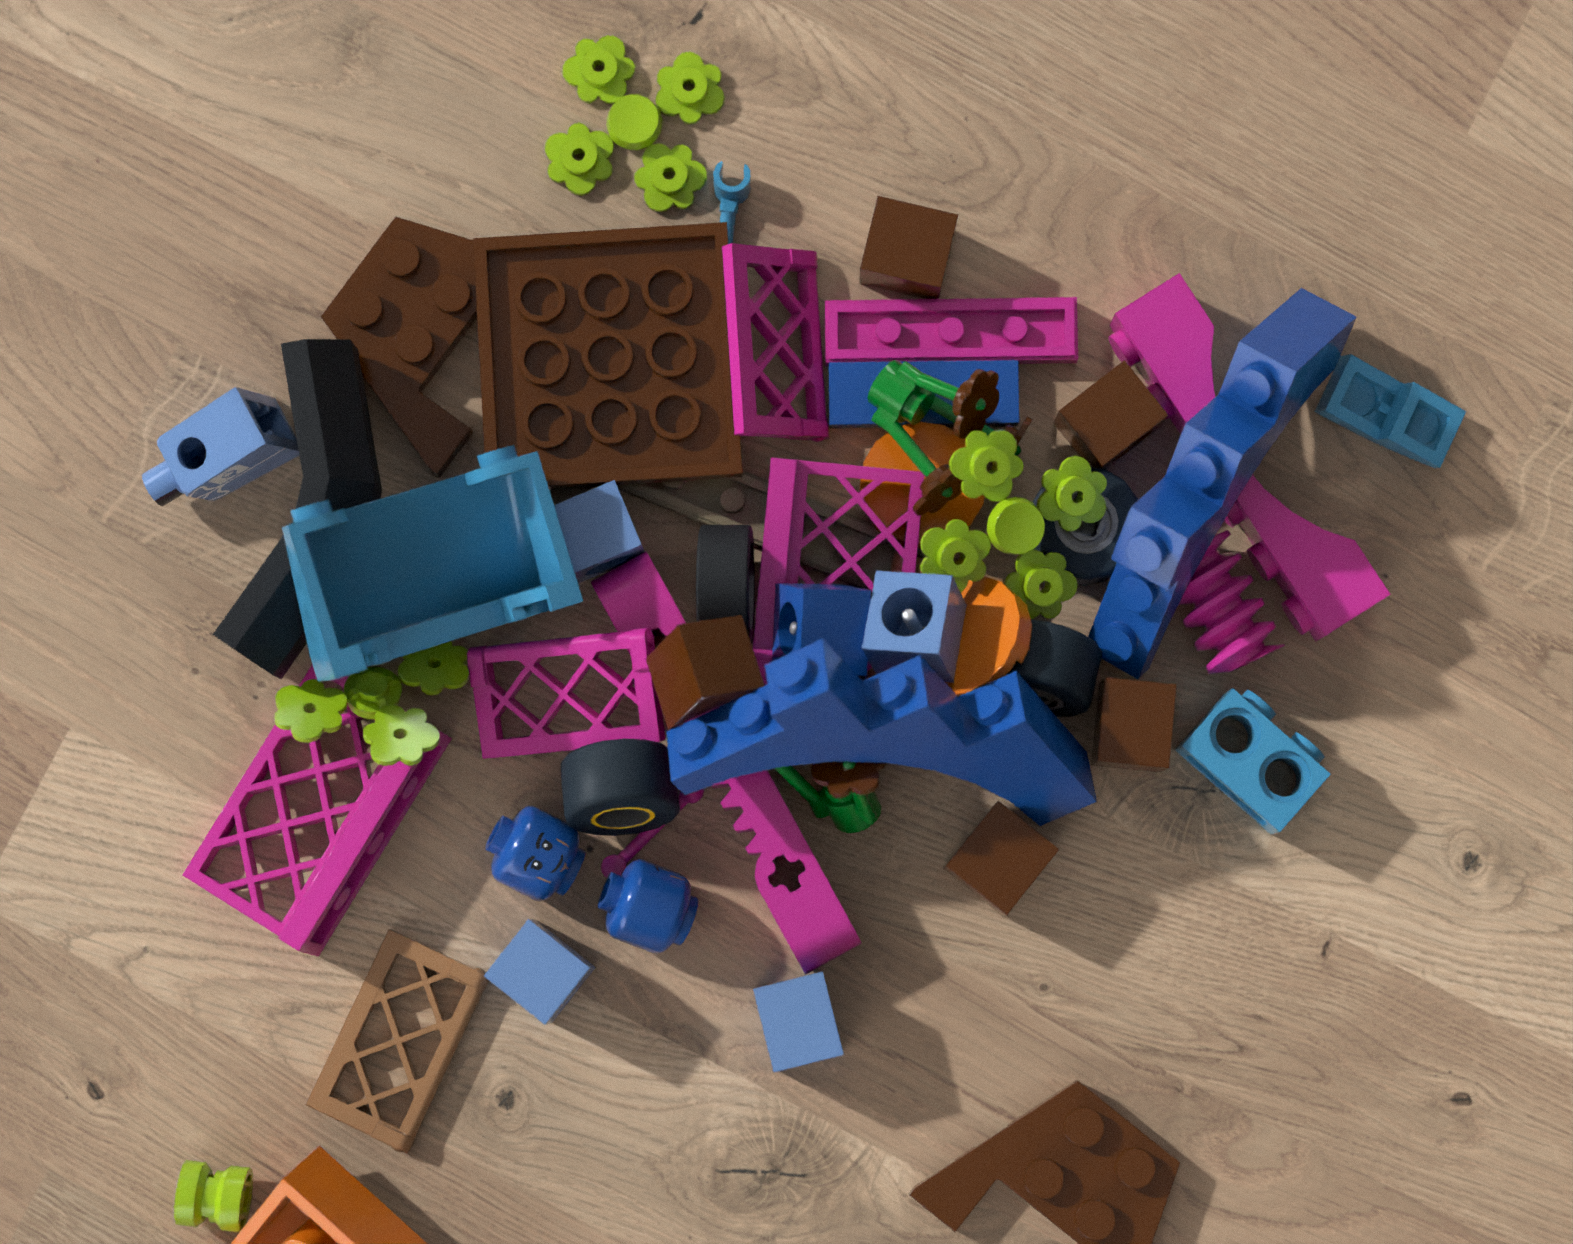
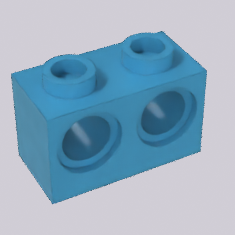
(1243, 773)

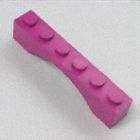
(1316, 569)

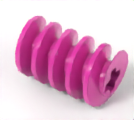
(1225, 612)

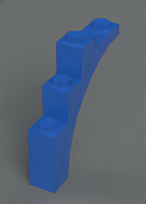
(1213, 461)
(904, 716)

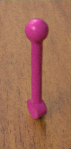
(617, 863)

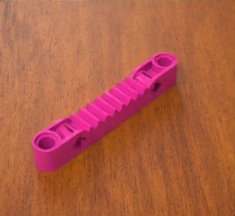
(810, 915)

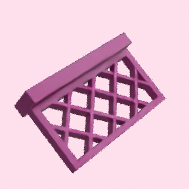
(785, 528)
(352, 847)

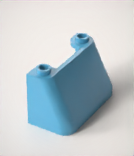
(428, 564)

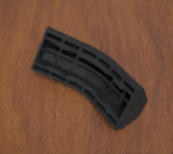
(335, 464)

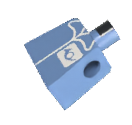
(222, 448)

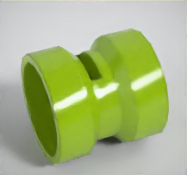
(220, 1197)

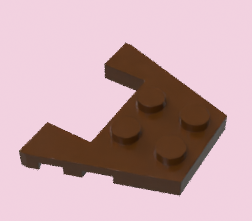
(406, 317)
(1071, 1164)

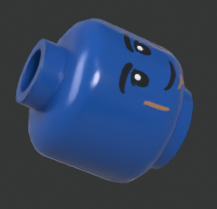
(535, 853)
(648, 906)

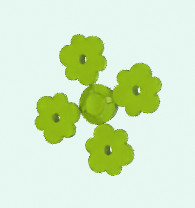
(634, 123)
(1015, 522)
(376, 696)

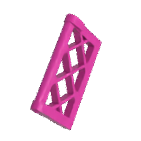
(745, 372)
(543, 739)

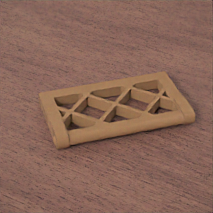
(346, 1048)

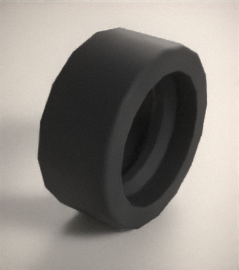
(726, 573)

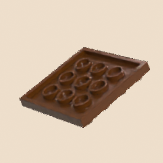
(608, 353)

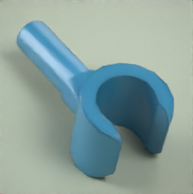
(730, 196)

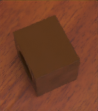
(907, 248)
(1110, 417)
(703, 668)
(1133, 724)
(1001, 858)

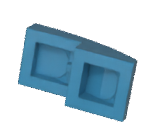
(1390, 412)

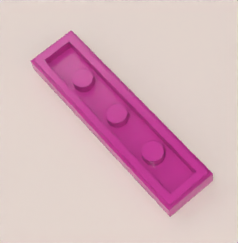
(952, 330)

